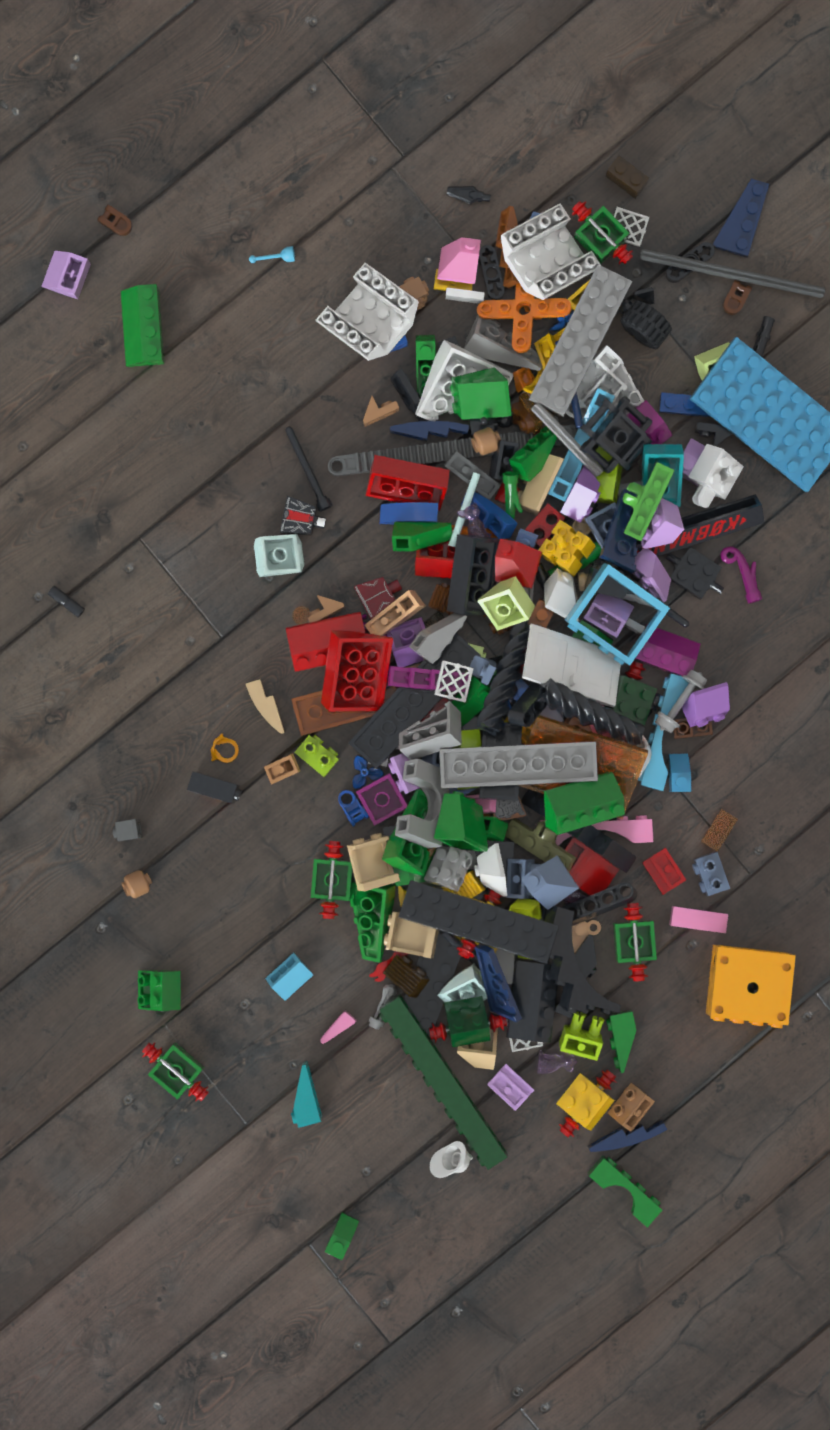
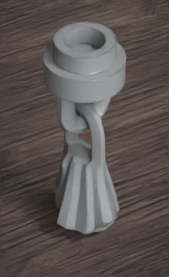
(389, 992)

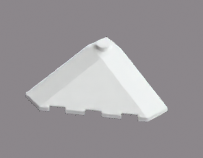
(449, 363)

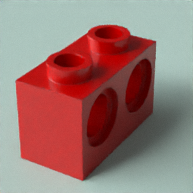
(540, 523)

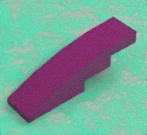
(421, 678)

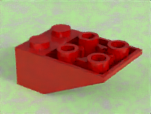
(589, 869)

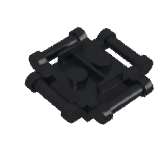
(616, 435)

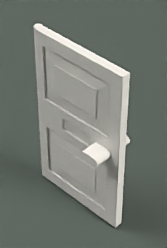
(572, 663)

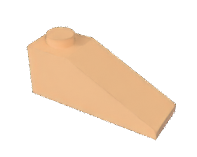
(395, 613)

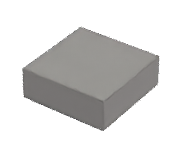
(634, 626)

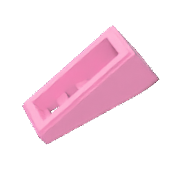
(343, 1022)

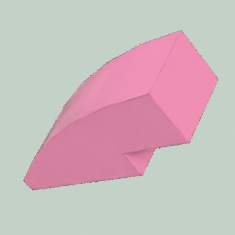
(698, 919)

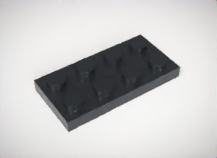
(509, 736)

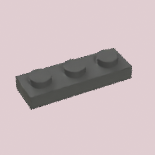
(464, 469)

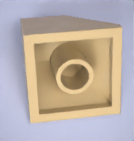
(481, 1054)

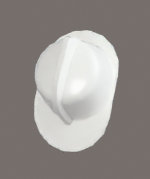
(450, 1160)

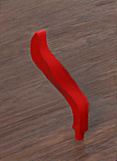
(383, 965)

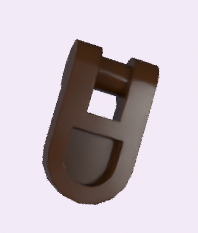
(121, 224)
(733, 302)
(522, 418)

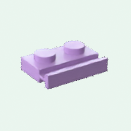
(510, 1087)

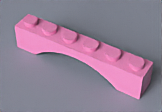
(634, 830)

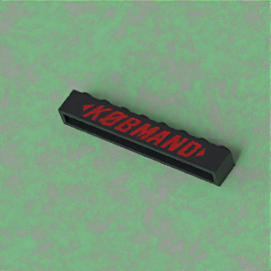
(713, 524)

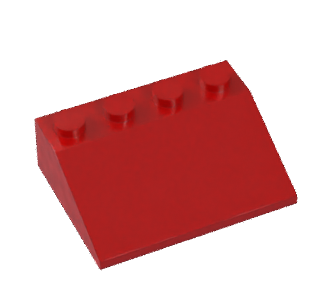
(356, 671)

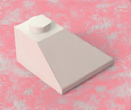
(560, 593)
(491, 870)

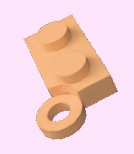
(581, 931)

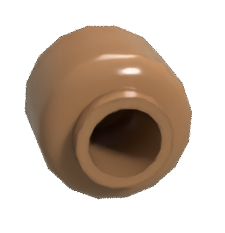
(485, 441)
(136, 884)

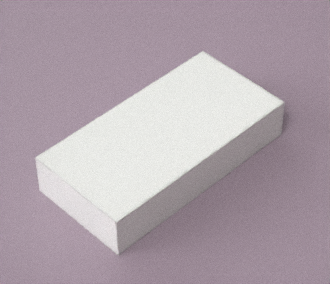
(464, 295)

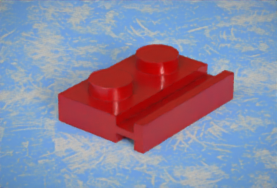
(664, 871)

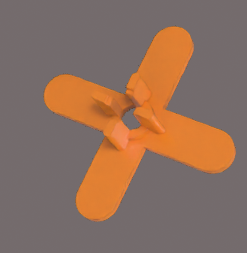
(523, 323)

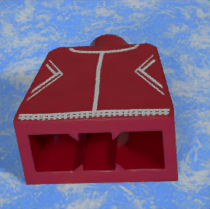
(377, 595)

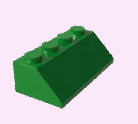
(142, 325)
(583, 804)

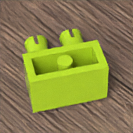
(316, 755)
(580, 1041)

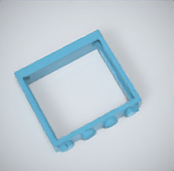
(589, 592)

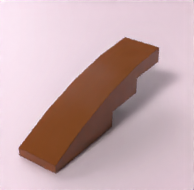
(507, 222)

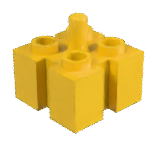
(567, 548)

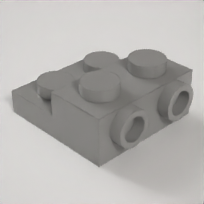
(448, 867)

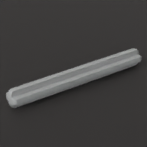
(566, 439)

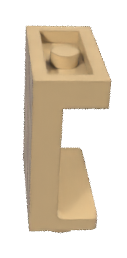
(368, 865)
(410, 937)

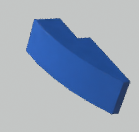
(408, 512)
(494, 517)

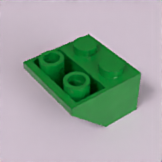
(159, 990)

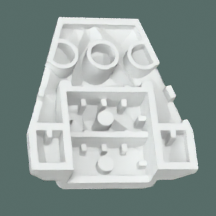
(610, 375)

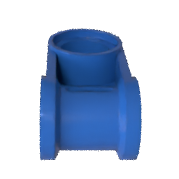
(352, 808)

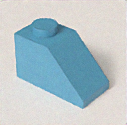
(679, 773)

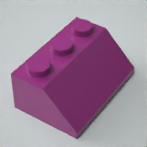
(669, 652)

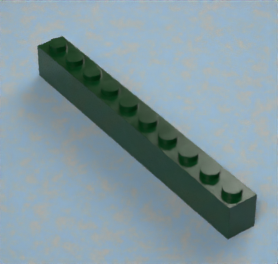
(443, 1081)

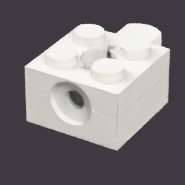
(714, 474)

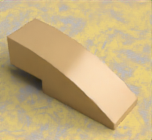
(265, 705)

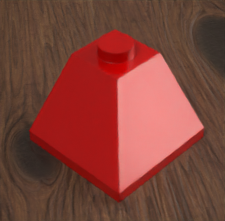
(516, 560)

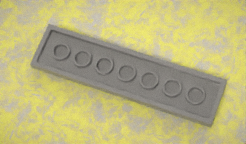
(580, 340)
(518, 765)

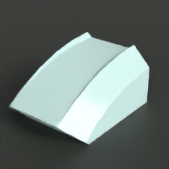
(278, 555)
(464, 985)

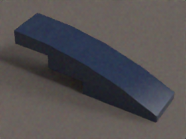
(422, 429)
(619, 1139)

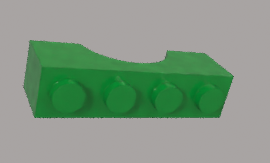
(606, 1175)

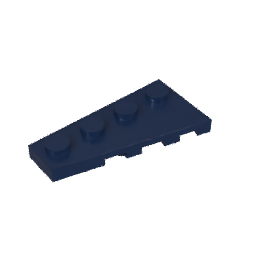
(741, 224)
(619, 547)
(495, 984)

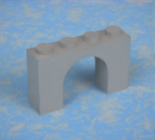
(429, 780)

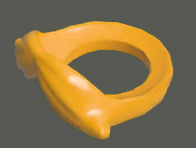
(216, 755)

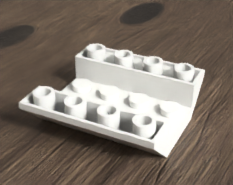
(546, 254)
(372, 315)

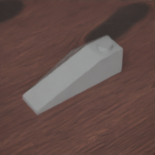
(494, 344)

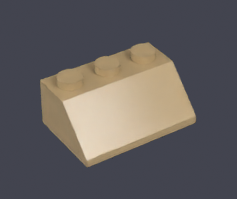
(538, 488)

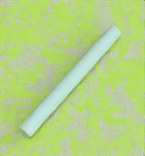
(467, 501)

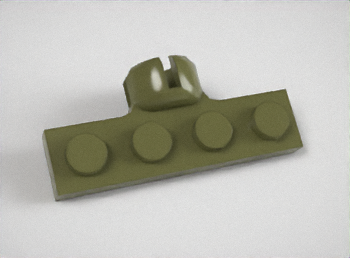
(539, 842)

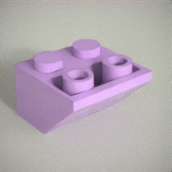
(66, 273)
(664, 526)
(652, 574)
(608, 614)
(397, 766)

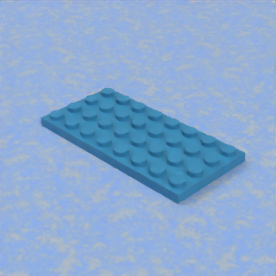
(767, 413)

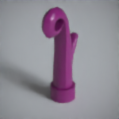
(748, 575)

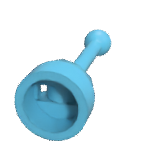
(286, 254)

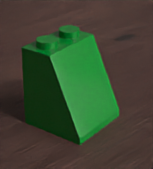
(481, 395)
(461, 823)

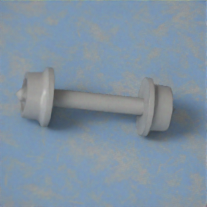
(695, 680)

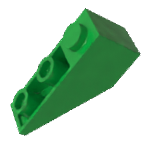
(424, 359)
(533, 456)
(419, 535)
(623, 1033)

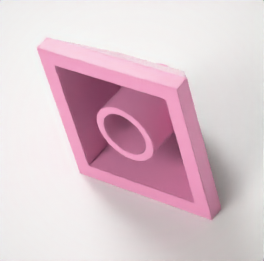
(459, 261)

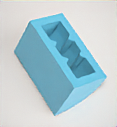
(289, 976)

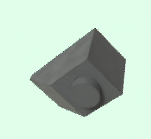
(127, 830)

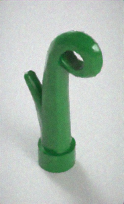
(512, 501)

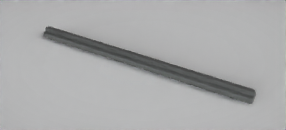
(732, 273)

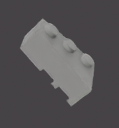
(437, 732)

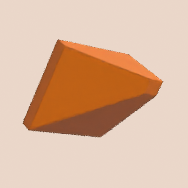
(522, 378)

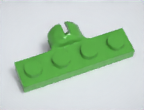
(646, 500)

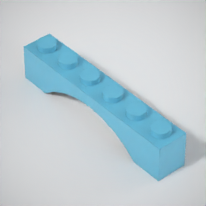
(572, 465)
(656, 771)

